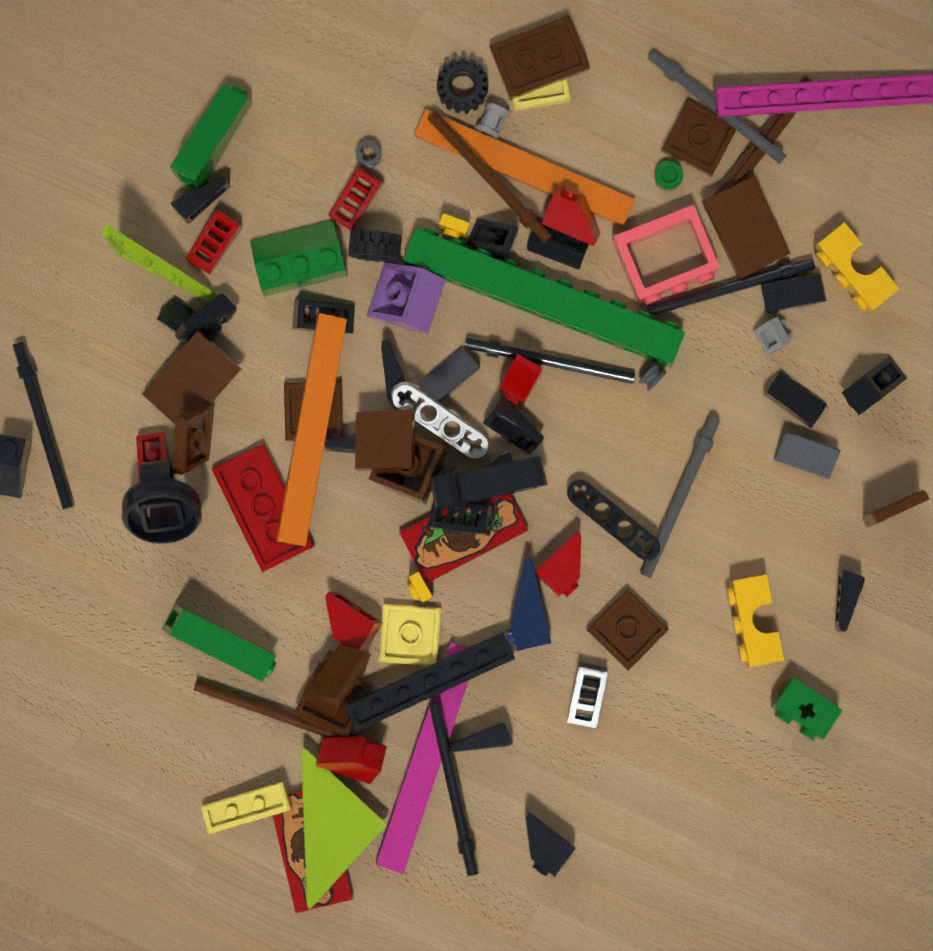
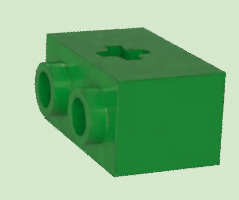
(823, 711)

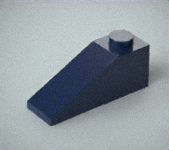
(528, 617)

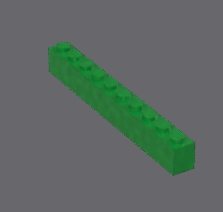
(545, 298)

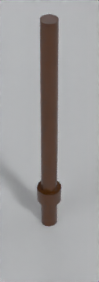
(527, 218)
(260, 708)

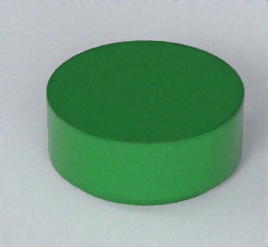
(668, 175)

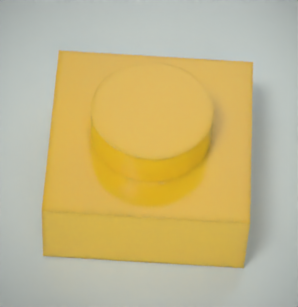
(453, 227)
(418, 588)

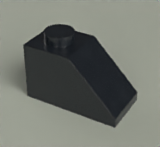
(874, 385)
(13, 465)
(546, 846)

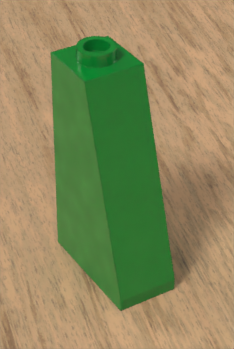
(211, 137)
(219, 643)

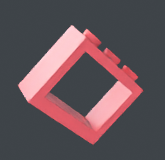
(656, 227)

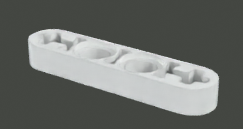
(438, 422)

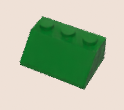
(298, 258)

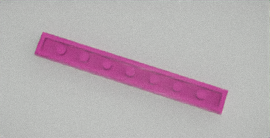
(824, 95)
(419, 781)

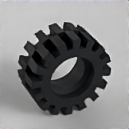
(467, 69)
(374, 246)

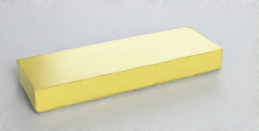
(246, 807)

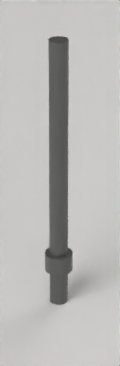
(675, 73)
(703, 445)

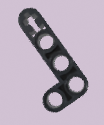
(488, 482)

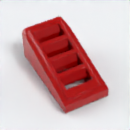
(347, 193)
(222, 247)

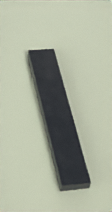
(429, 681)

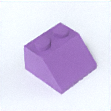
(406, 297)

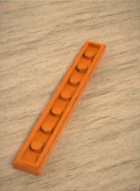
(529, 169)
(311, 430)

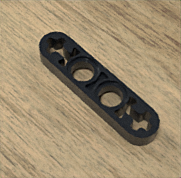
(616, 517)

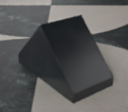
(493, 237)

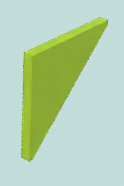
(147, 260)
(335, 827)

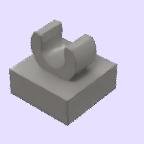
(773, 336)

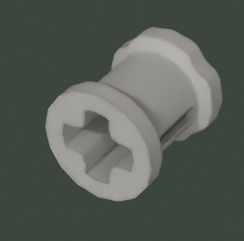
(492, 120)

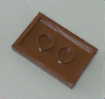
(539, 57)
(746, 227)
(192, 377)

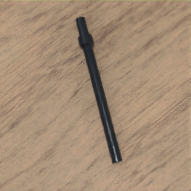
(783, 272)
(494, 349)
(26, 372)
(466, 844)

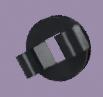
(172, 505)

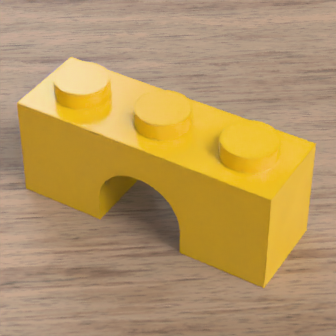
(867, 290)
(756, 646)

